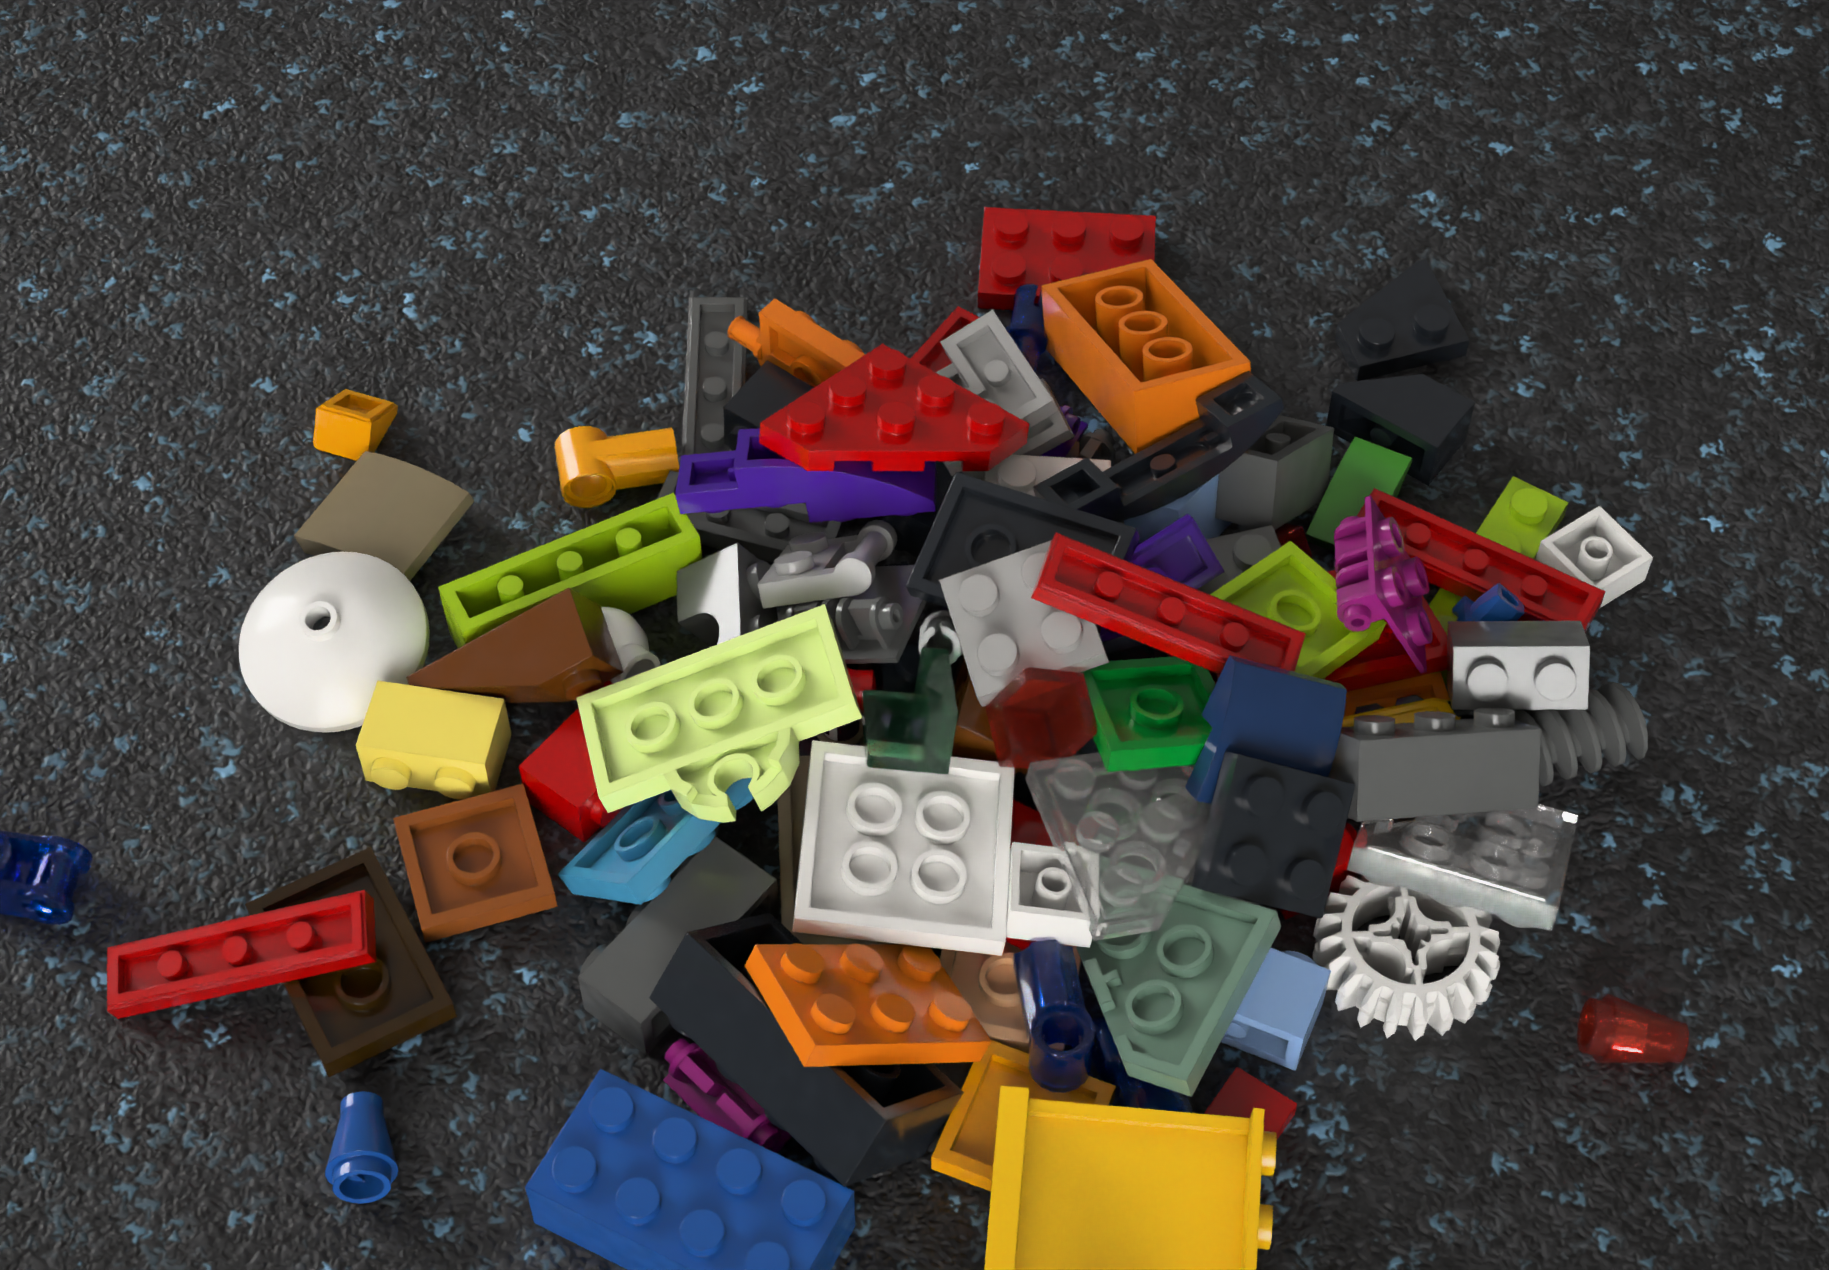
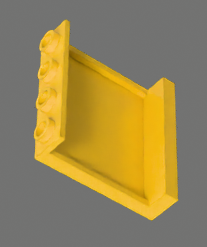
(1126, 1188)

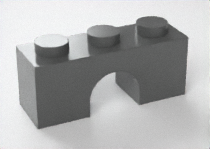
(721, 596)

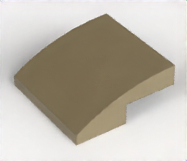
(385, 512)

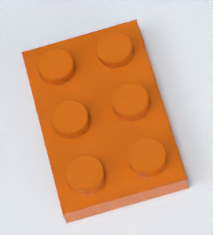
(866, 1004)

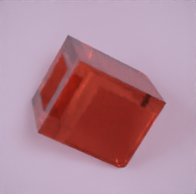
(1041, 717)

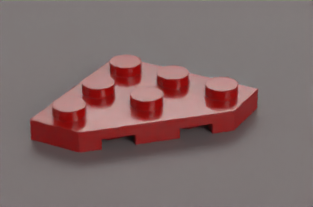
(895, 417)

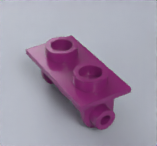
(717, 1099)

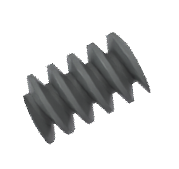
(1606, 726)

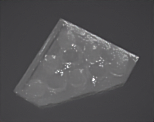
(1120, 838)
(1481, 860)

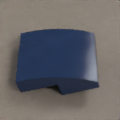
(1268, 718)

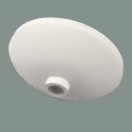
(329, 674)

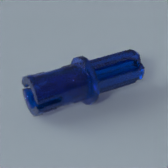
(1028, 324)

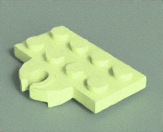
(720, 718)

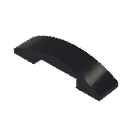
(1173, 467)

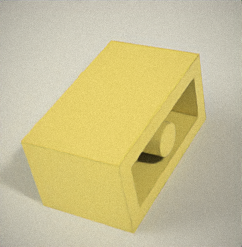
(433, 740)

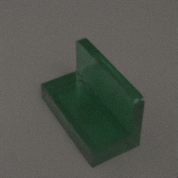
(916, 728)

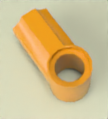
(598, 465)

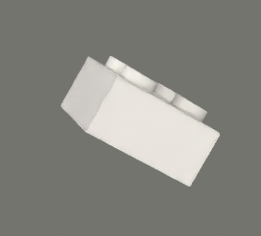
(1597, 553)
(1042, 898)

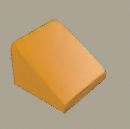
(352, 424)

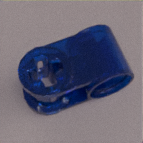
(40, 876)

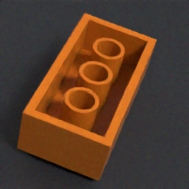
(1137, 349)

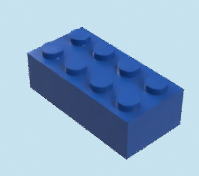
(682, 1192)

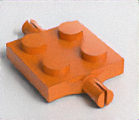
(794, 343)

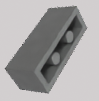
(1438, 764)
(703, 892)

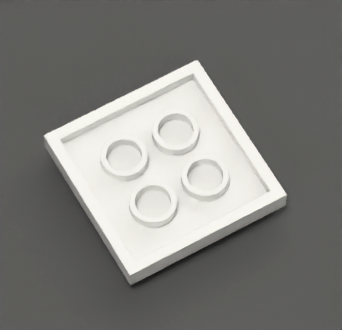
(905, 852)

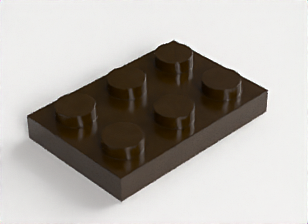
(371, 1005)

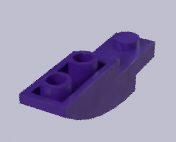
(763, 478)

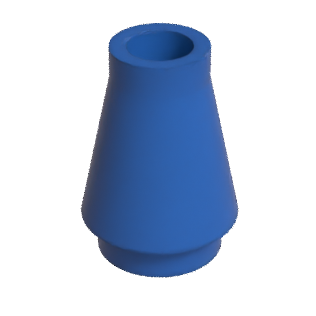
(361, 1153)

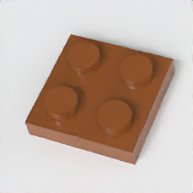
(474, 862)

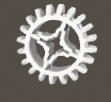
(1377, 968)

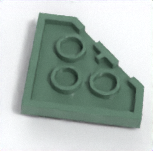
(1179, 986)

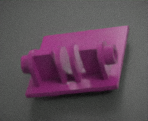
(1381, 581)

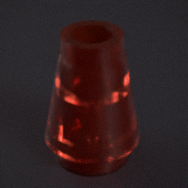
(1629, 1033)

